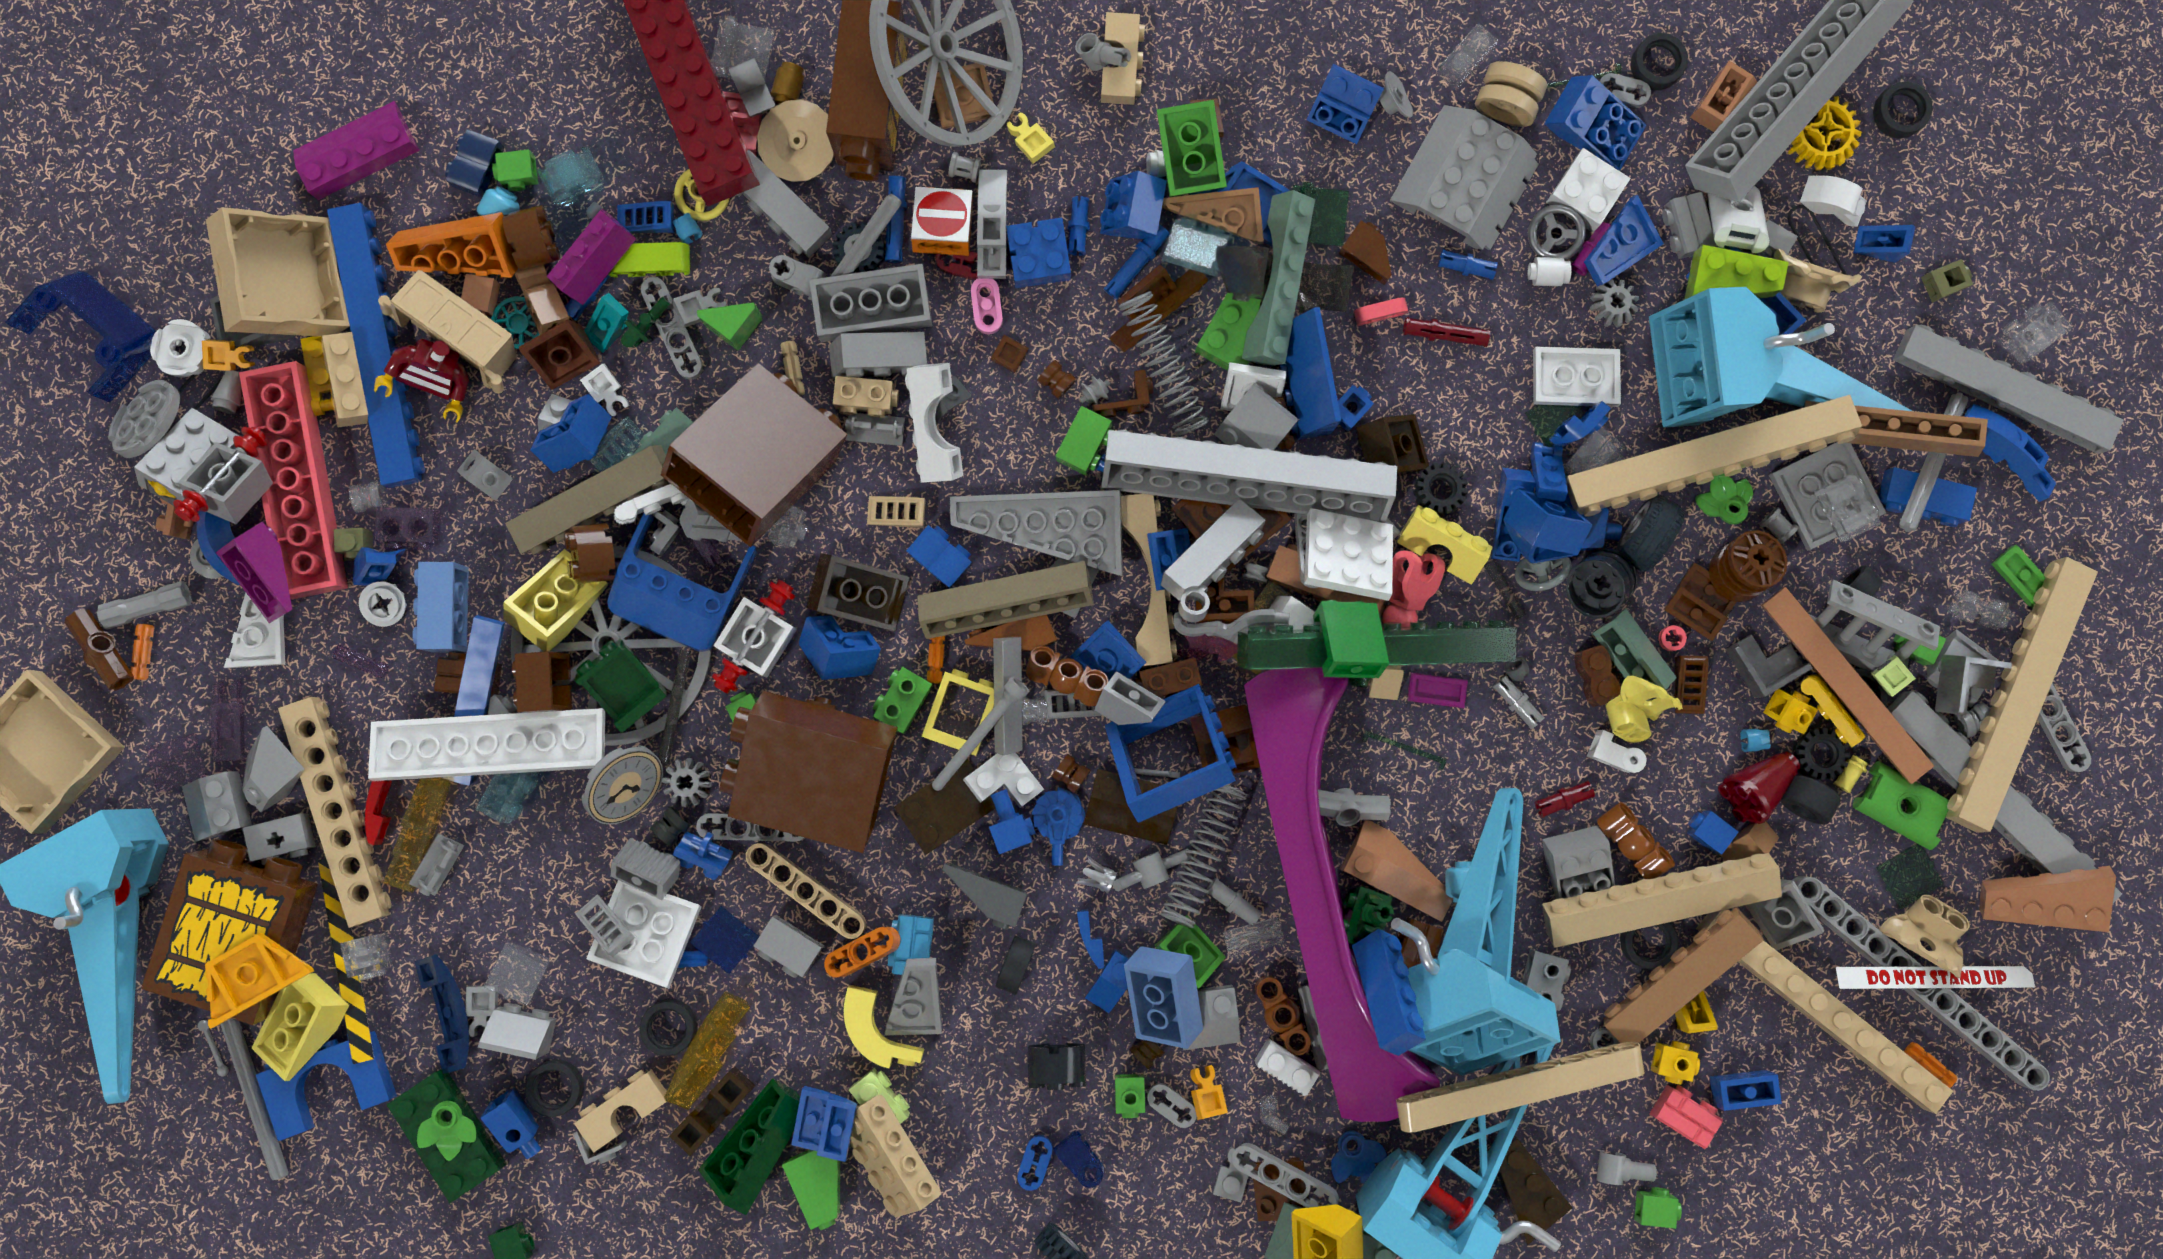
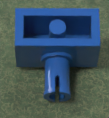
(1011, 828)

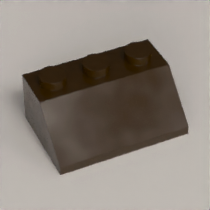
(1110, 810)

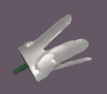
(1101, 878)

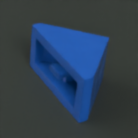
(1884, 241)

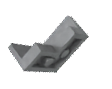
(1762, 673)
(1957, 677)

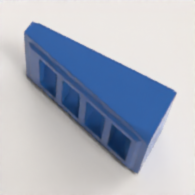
(665, 227)

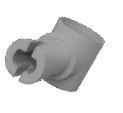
(1099, 54)
(1618, 1168)

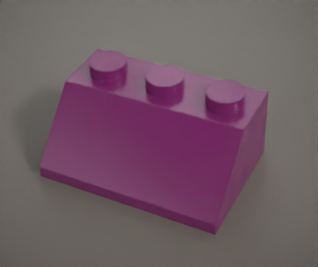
(591, 257)

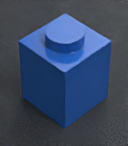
(1711, 831)

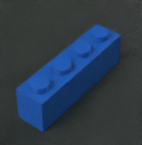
(1389, 992)

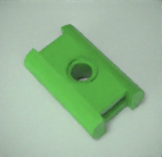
(1883, 803)

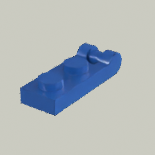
(1548, 471)

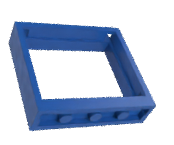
(1186, 787)

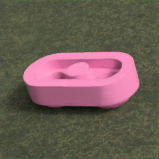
(986, 305)

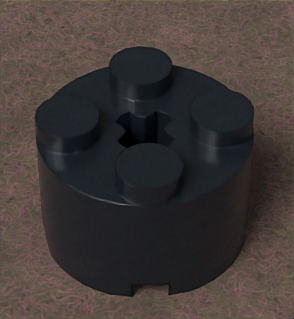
(1056, 1065)

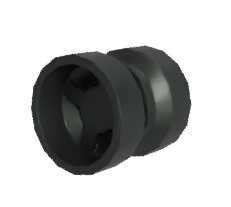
(670, 826)

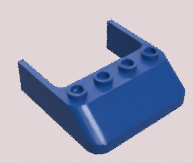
(668, 601)

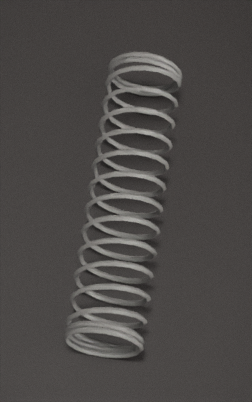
(1138, 301)
(1173, 915)

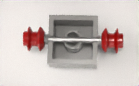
(225, 480)

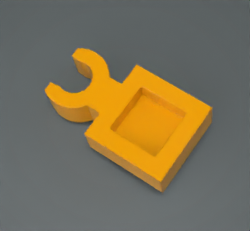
(224, 356)
(1208, 1099)

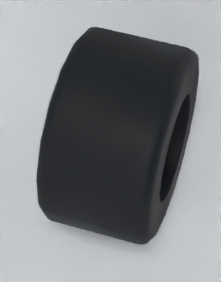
(1811, 800)

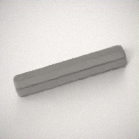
(1312, 1027)

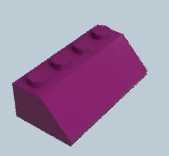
(354, 151)

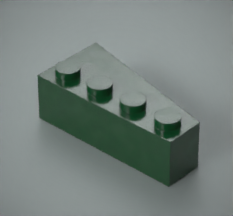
(752, 1147)

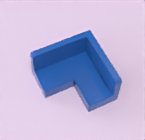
(836, 652)

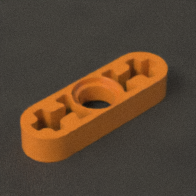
(850, 951)

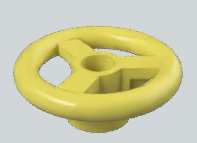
(698, 214)

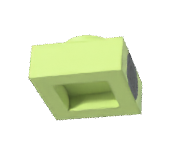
(1893, 675)

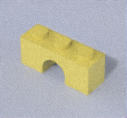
(1427, 529)

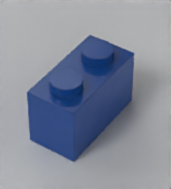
(1745, 1090)

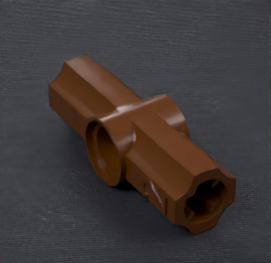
(106, 662)

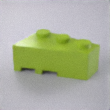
(1728, 268)

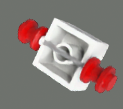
(754, 637)

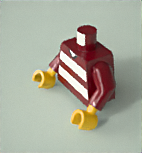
(430, 369)

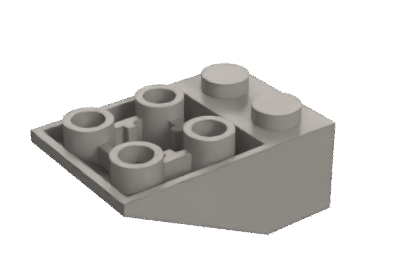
(1579, 862)

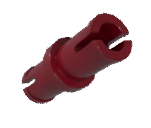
(1564, 799)

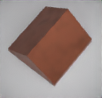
(560, 353)

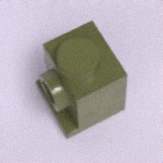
(1937, 284)
(350, 541)

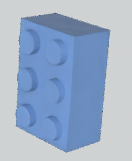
(441, 607)
(1163, 997)

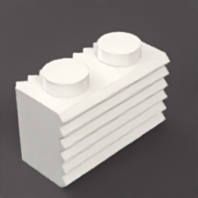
(1287, 1067)

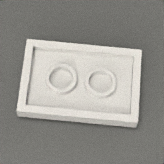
(1576, 376)

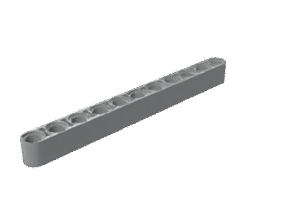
(1953, 1005)

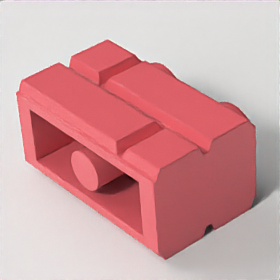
(1686, 1116)

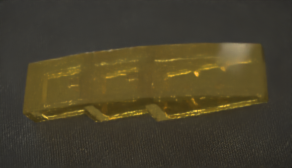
(417, 831)
(702, 1056)

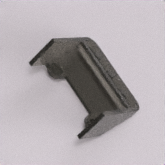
(1248, 273)

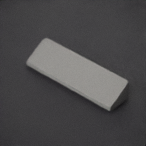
(1007, 665)

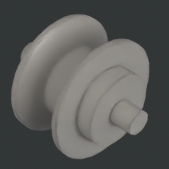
(1094, 391)

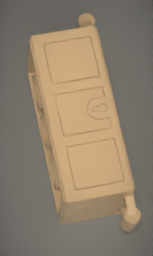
(455, 323)

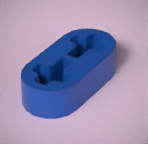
(1041, 1164)

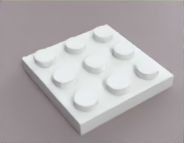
(1349, 554)
(659, 932)

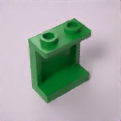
(1352, 639)

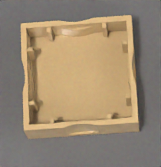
(276, 273)
(47, 751)

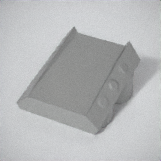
(1958, 645)

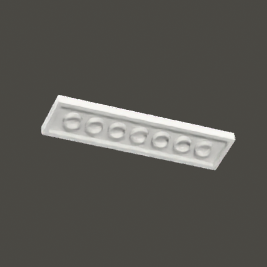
(486, 744)

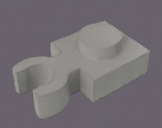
(688, 304)
(480, 1004)
(1231, 1181)

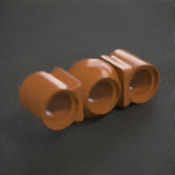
(1054, 670)
(1635, 841)
(1292, 1024)

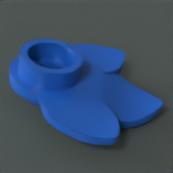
(1356, 1162)

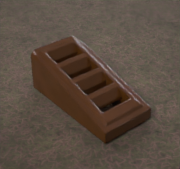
(1680, 684)

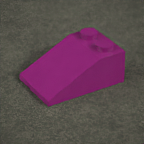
(259, 568)

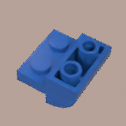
(1345, 104)

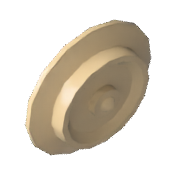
(795, 141)

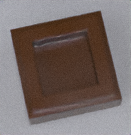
(1009, 354)

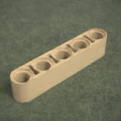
(792, 886)

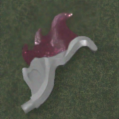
(1222, 638)

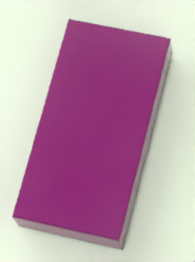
(1437, 690)

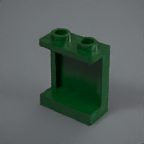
(620, 684)

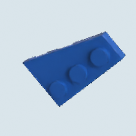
(1624, 243)

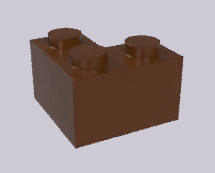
(1226, 605)

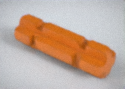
(142, 651)
(935, 660)
(1931, 1064)

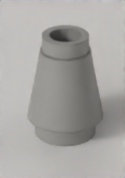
(228, 393)

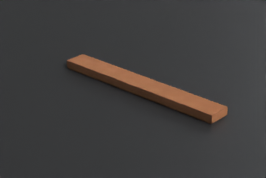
(1847, 685)

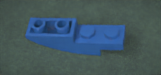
(2020, 451)

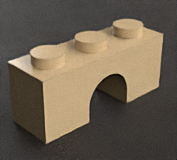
(1120, 83)
(345, 379)
(599, 1123)

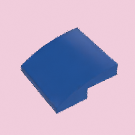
(1165, 549)
(824, 1123)

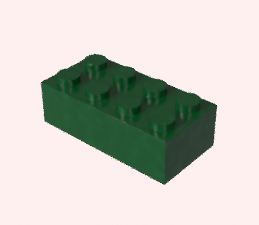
(473, 1162)

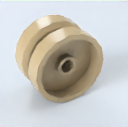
(1511, 93)

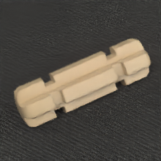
(792, 365)

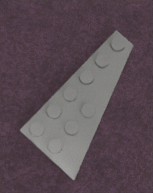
(1059, 524)

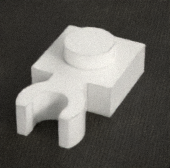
(602, 386)

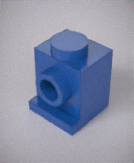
(1360, 399)

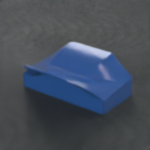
(373, 565)

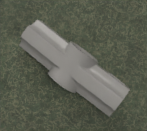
(1351, 808)

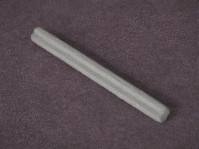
(1929, 473)
(254, 1099)

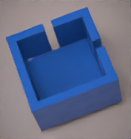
(1038, 253)

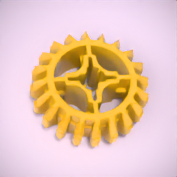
(1843, 130)

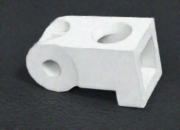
(1615, 755)

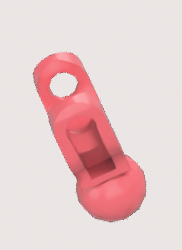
(1412, 587)

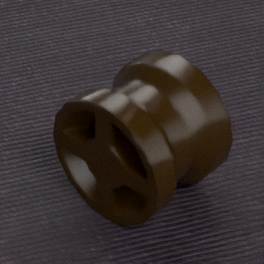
(1147, 1052)

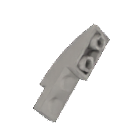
(992, 224)

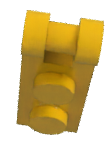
(317, 374)
(1832, 709)

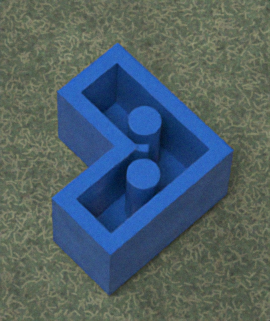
(574, 436)

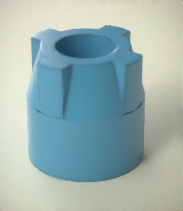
(686, 227)
(1757, 740)

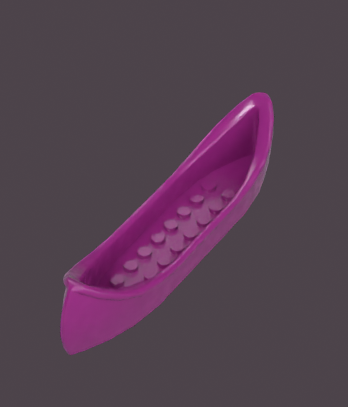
(1290, 726)

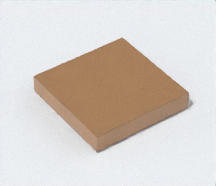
(969, 105)

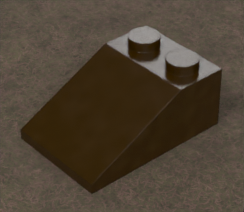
(857, 592)
(942, 814)

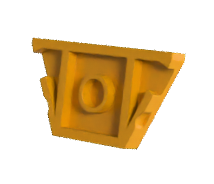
(249, 976)

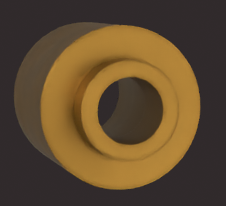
(787, 82)

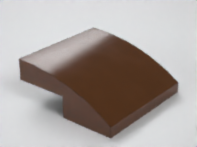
(1699, 603)

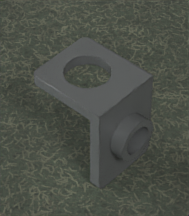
(953, 399)

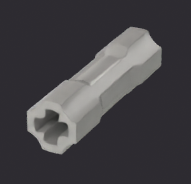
(124, 611)

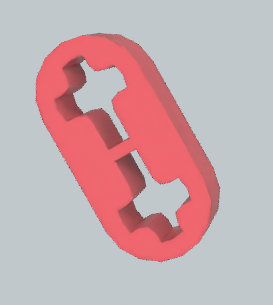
(1380, 311)

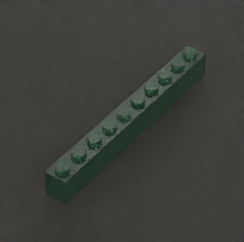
(1404, 645)

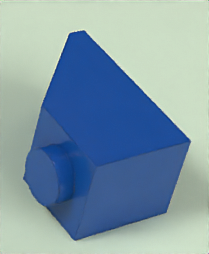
(1110, 983)

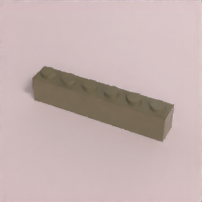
(588, 500)
(1005, 600)

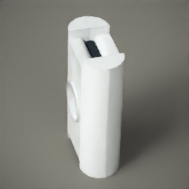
(1739, 223)

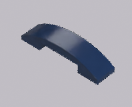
(451, 1012)

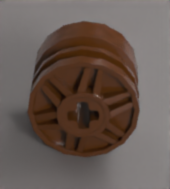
(1748, 566)

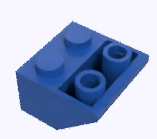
(1133, 206)

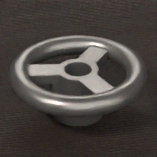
(1547, 213)

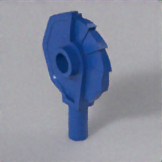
(1059, 818)

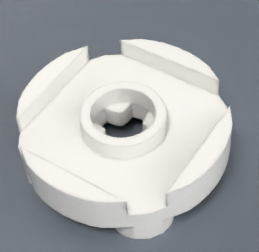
(173, 335)

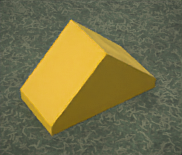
(1696, 1016)

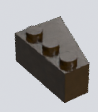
(1530, 1190)

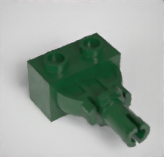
(1365, 913)

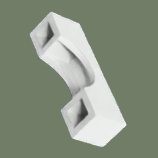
(936, 456)

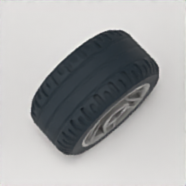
(1651, 532)

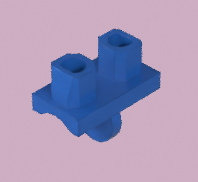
(703, 853)

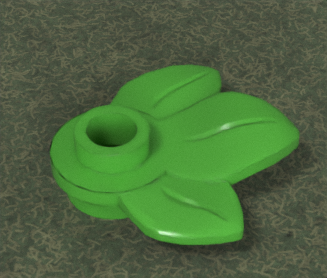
(1726, 494)
(446, 1134)

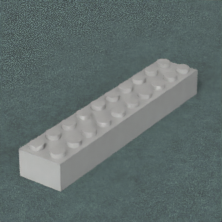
(1790, 95)
(1254, 475)

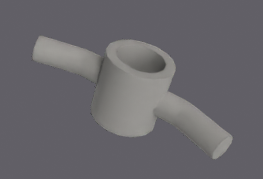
(1150, 870)

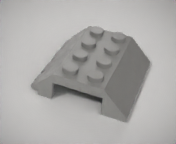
(1467, 175)

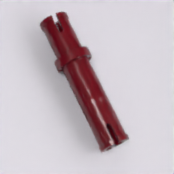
(1449, 332)

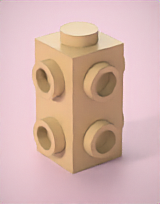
(864, 395)

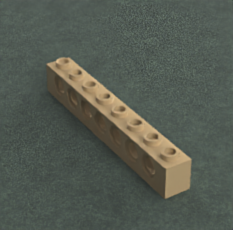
(321, 802)

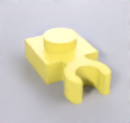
(1031, 140)

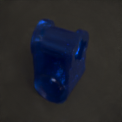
(1078, 1155)

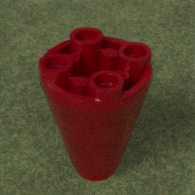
(1759, 787)

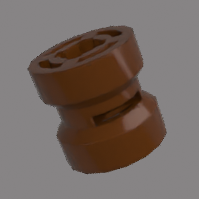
(1056, 379)
(1065, 769)

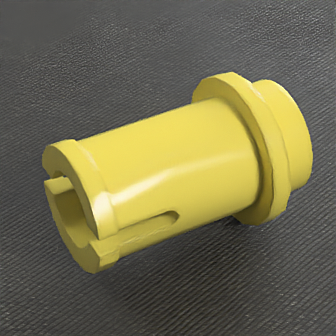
(1851, 773)

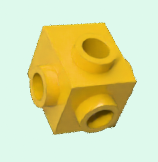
(1796, 712)
(1675, 1062)

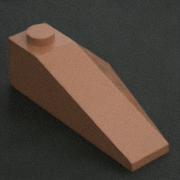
(1391, 867)

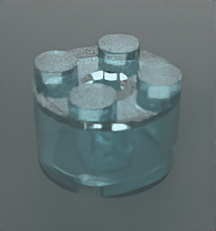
(571, 176)

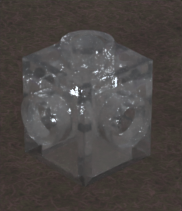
(789, 528)

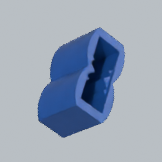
(939, 556)

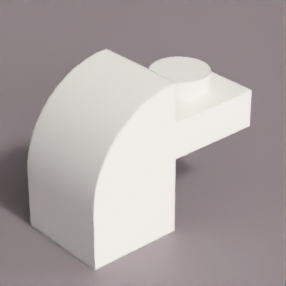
(1834, 197)

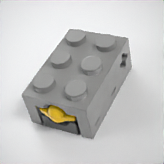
(178, 453)

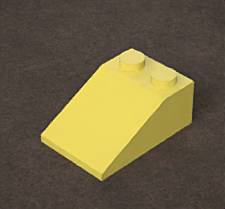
(550, 603)
(299, 1024)

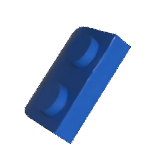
(1576, 428)

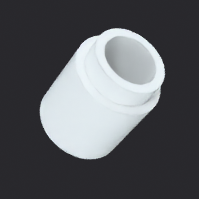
(1549, 271)

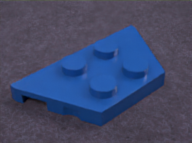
(1244, 177)

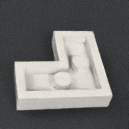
(1006, 772)

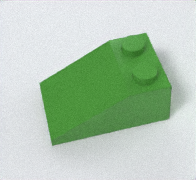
(1191, 148)

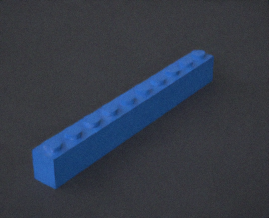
(374, 344)

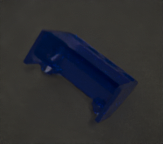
(124, 332)

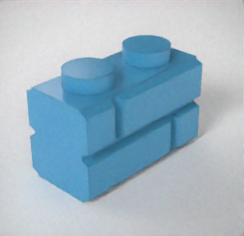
(914, 940)

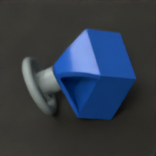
(1546, 536)

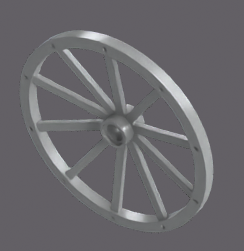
(938, 48)
(689, 696)

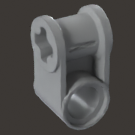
(798, 276)

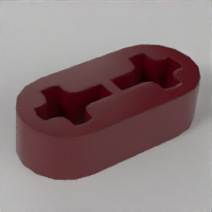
(958, 269)

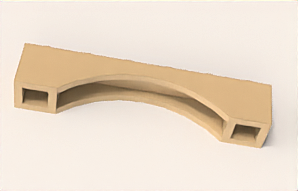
(1153, 639)

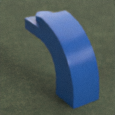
(213, 535)

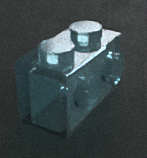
(505, 795)

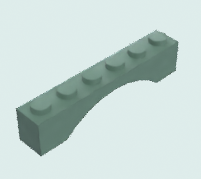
(1271, 330)

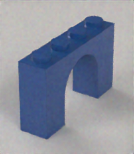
(287, 1099)

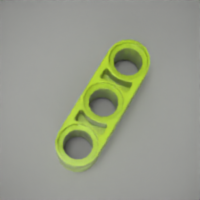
(654, 258)

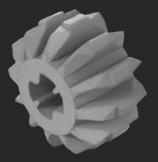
(1606, 295)
(687, 793)

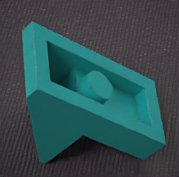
(606, 323)

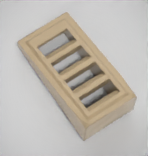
(907, 501)

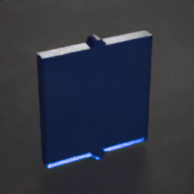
(724, 940)

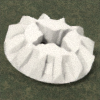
(381, 616)

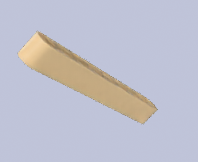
(1519, 1086)

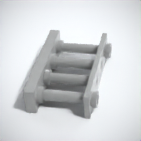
(1866, 608)

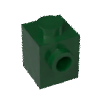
(512, 1242)

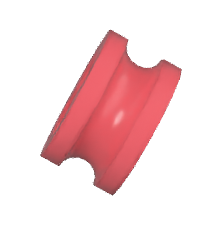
(1667, 645)

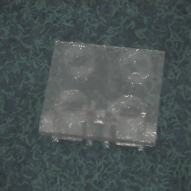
(740, 43)

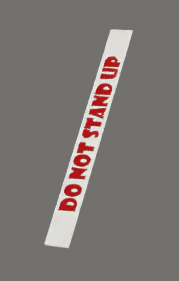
(1934, 977)

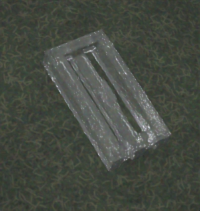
(1253, 937)

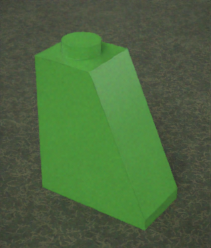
(815, 1187)

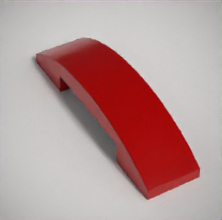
(375, 822)

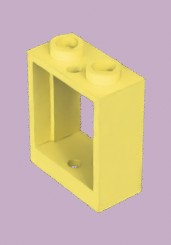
(962, 679)

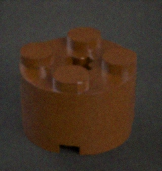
(531, 237)
(590, 553)

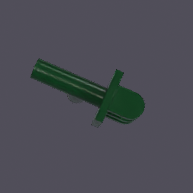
(637, 332)

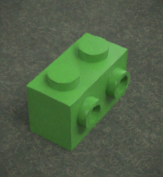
(1084, 441)
(902, 699)

